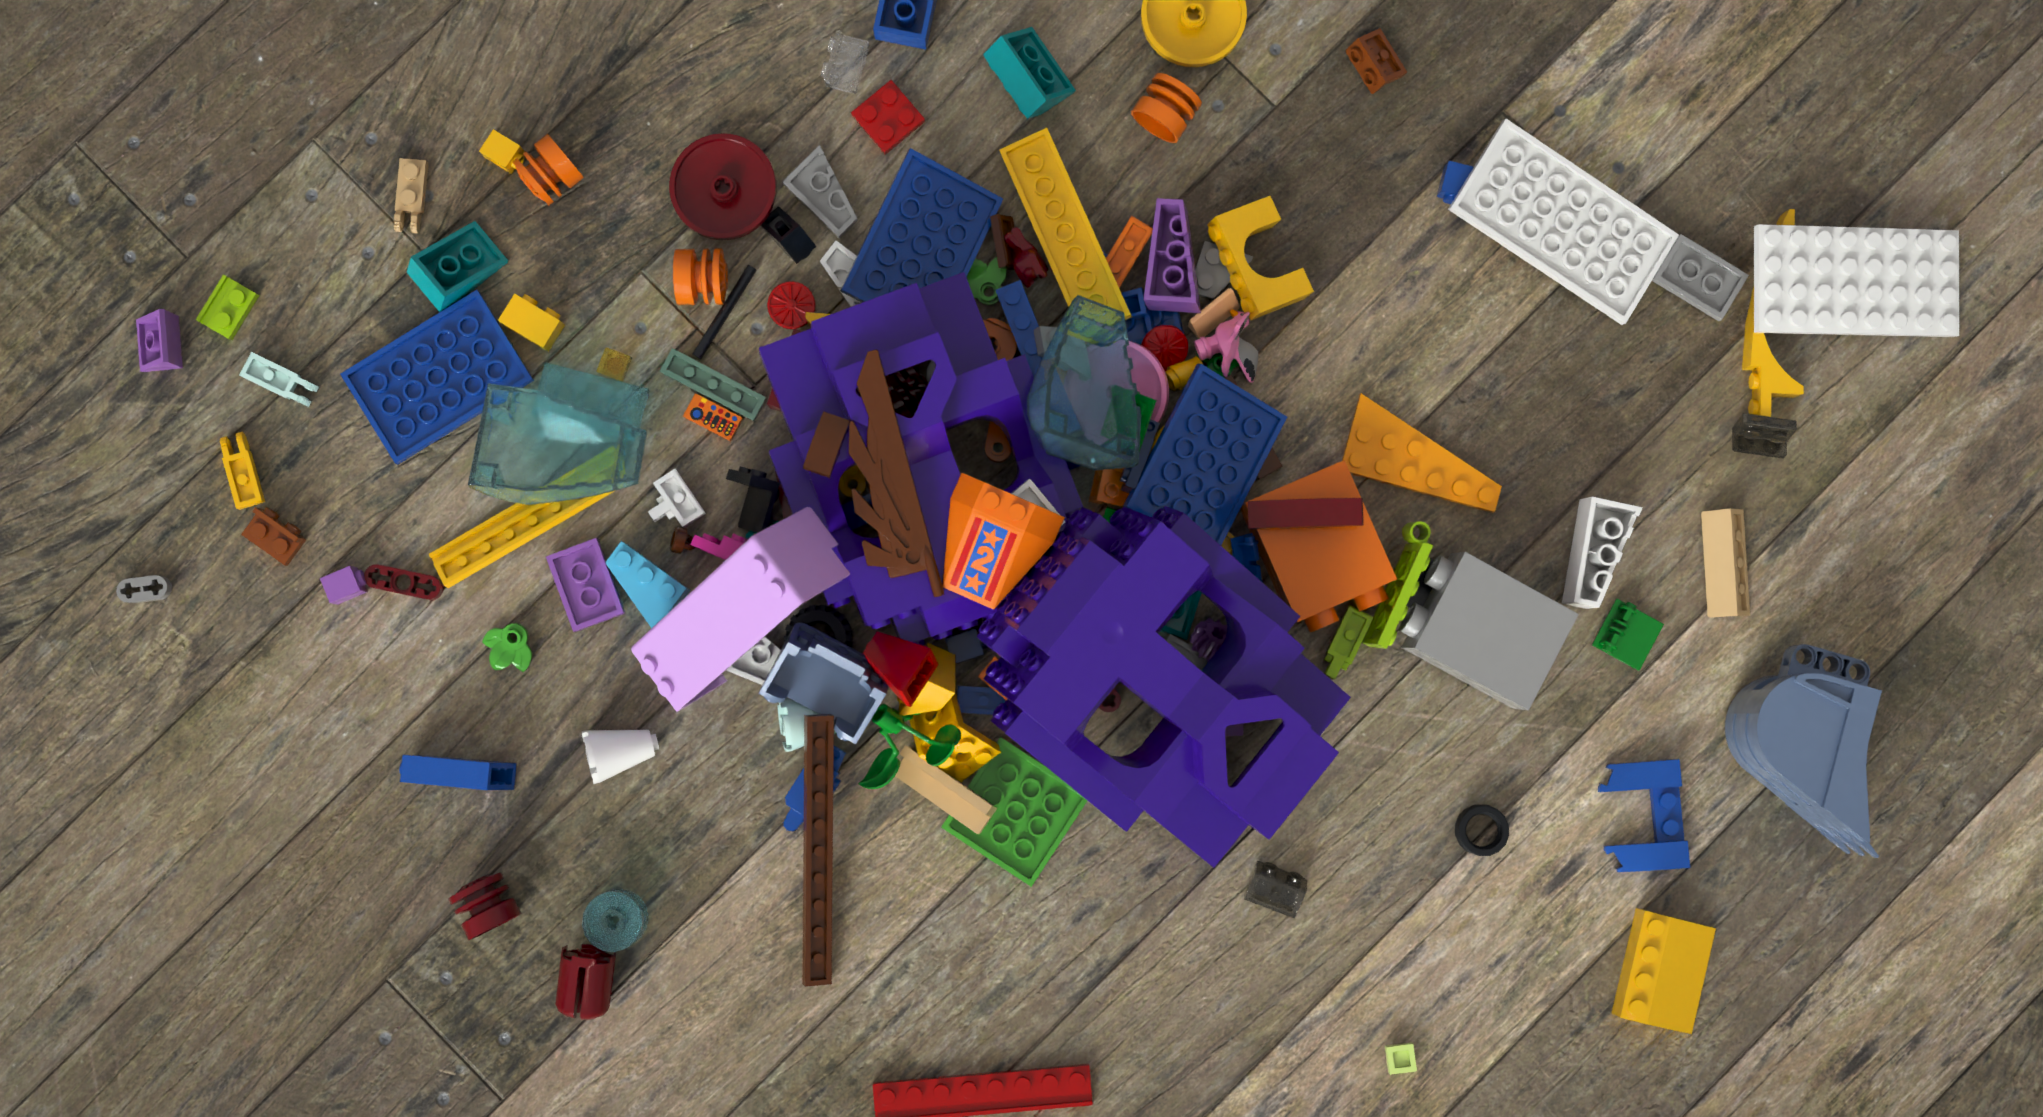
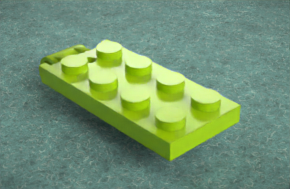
(1411, 563)

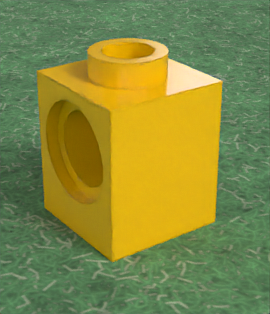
(502, 151)

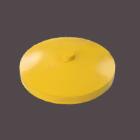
(1193, 30)

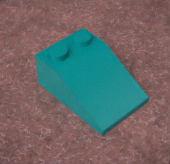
(455, 265)

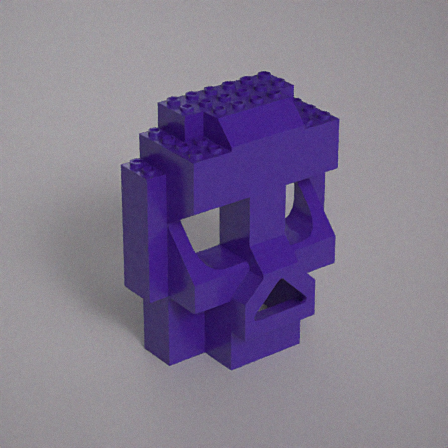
(820, 374)
(1095, 620)

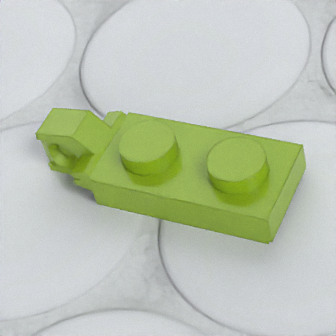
(1346, 641)

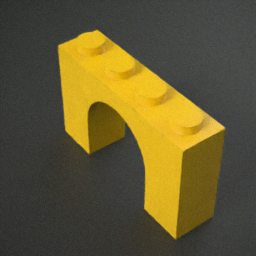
(1257, 293)

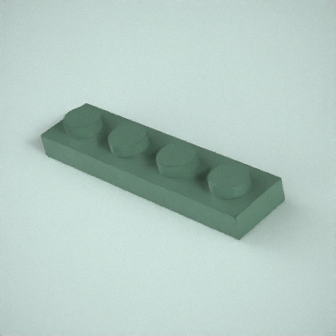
(713, 384)

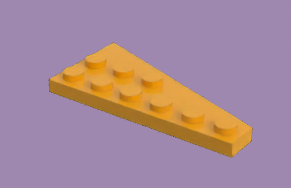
(1399, 455)

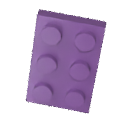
(585, 585)

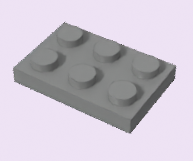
(1700, 277)

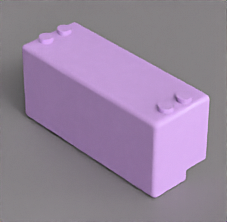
(738, 606)

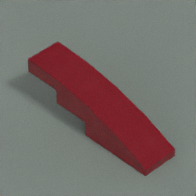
(1305, 513)

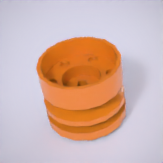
(1166, 108)
(547, 170)
(697, 277)

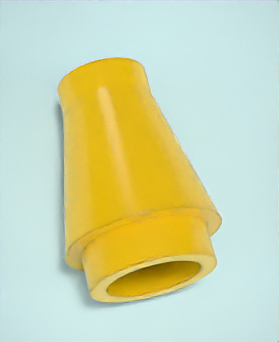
(1180, 373)

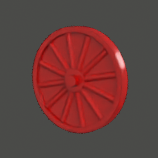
(789, 304)
(1167, 344)

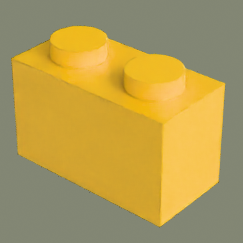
(532, 322)

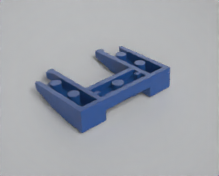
(1663, 782)

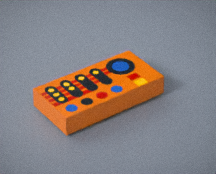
(713, 417)

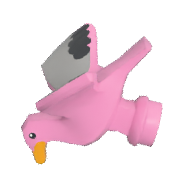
(1230, 345)

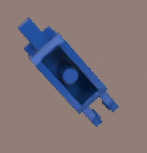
(795, 796)

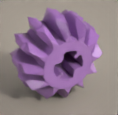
(1208, 638)

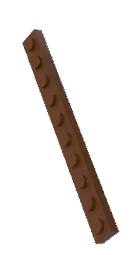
(818, 849)

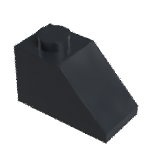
(788, 235)

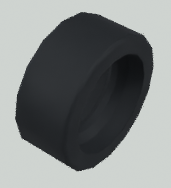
(1502, 828)

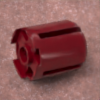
(585, 982)

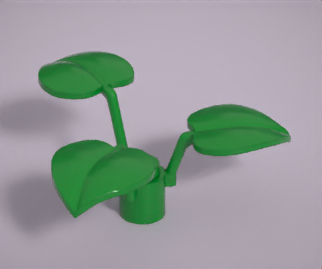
(887, 765)

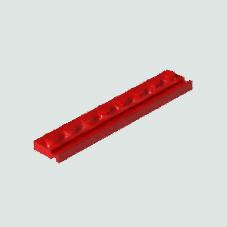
(985, 1093)

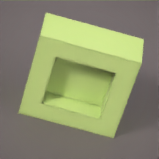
(1400, 1058)

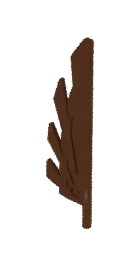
(893, 493)

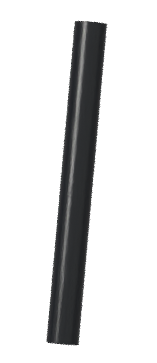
(724, 312)

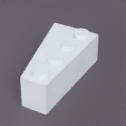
(1596, 549)

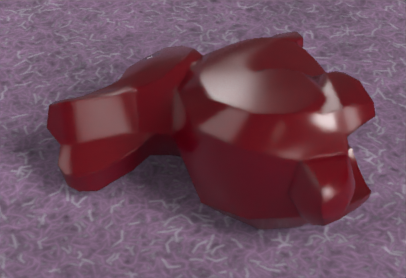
(1028, 262)

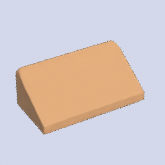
(1214, 314)

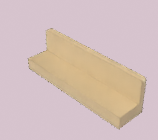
(1725, 563)
(945, 791)

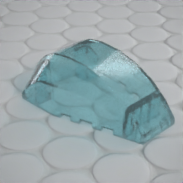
(1085, 391)
(550, 449)

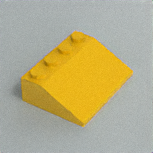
(1663, 971)

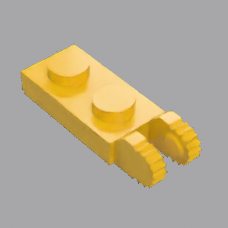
(241, 473)

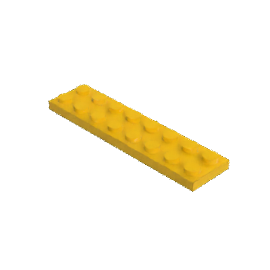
(1061, 221)

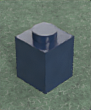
(965, 646)

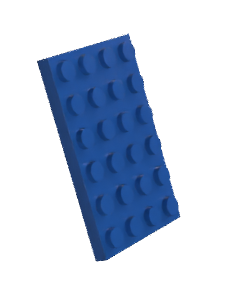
(922, 230)
(435, 376)
(1208, 453)

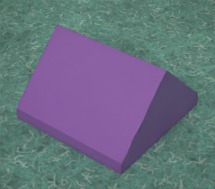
(159, 341)

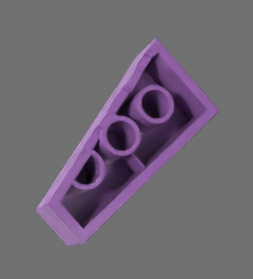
(1171, 266)

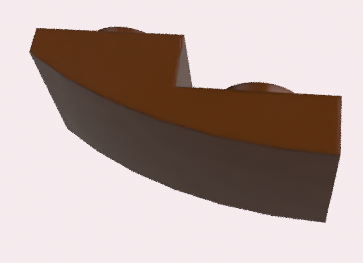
(826, 444)

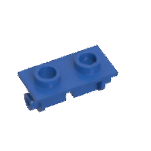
(1246, 552)

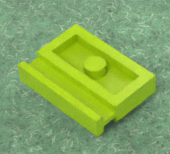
(227, 307)

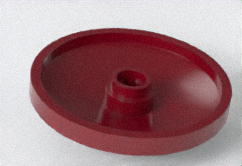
(722, 186)

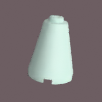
(792, 723)

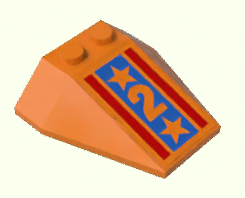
(993, 540)

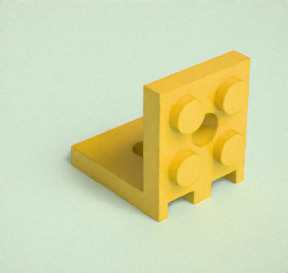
(975, 746)

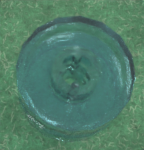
(599, 923)

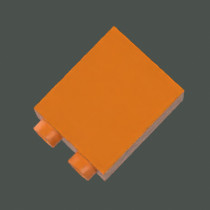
(1323, 565)

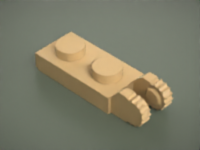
(410, 193)

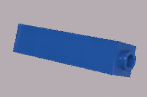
(458, 772)

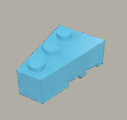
(645, 583)

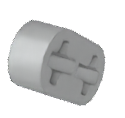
(143, 583)

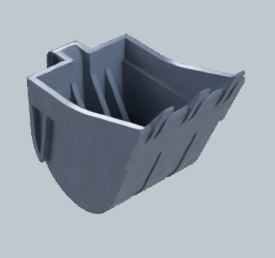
(1810, 740)

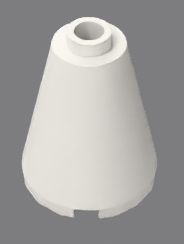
(617, 750)

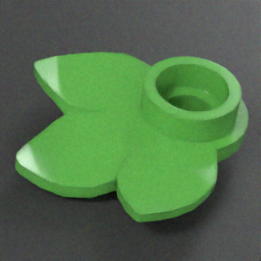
(986, 276)
(506, 650)

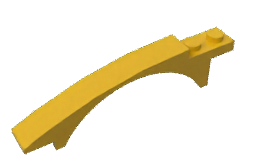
(1767, 375)

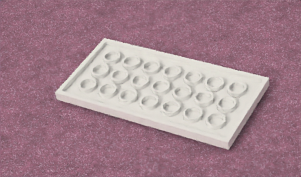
(1563, 221)
(1856, 281)

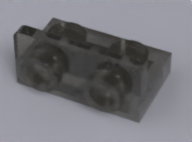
(1762, 435)
(1276, 889)

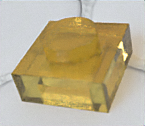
(614, 364)

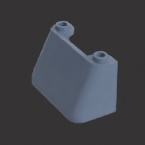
(826, 680)

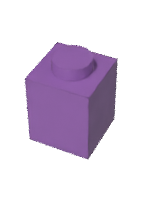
(344, 584)

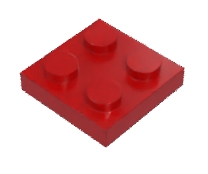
(888, 117)

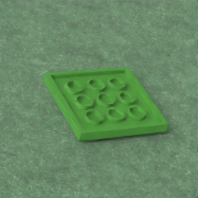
(1030, 815)

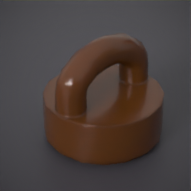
(678, 540)

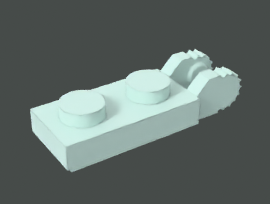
(275, 378)

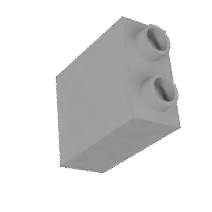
(1487, 629)

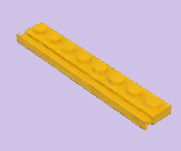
(501, 536)

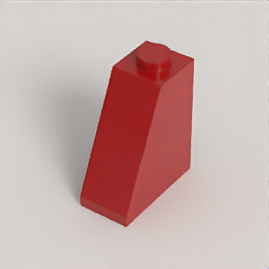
(901, 665)

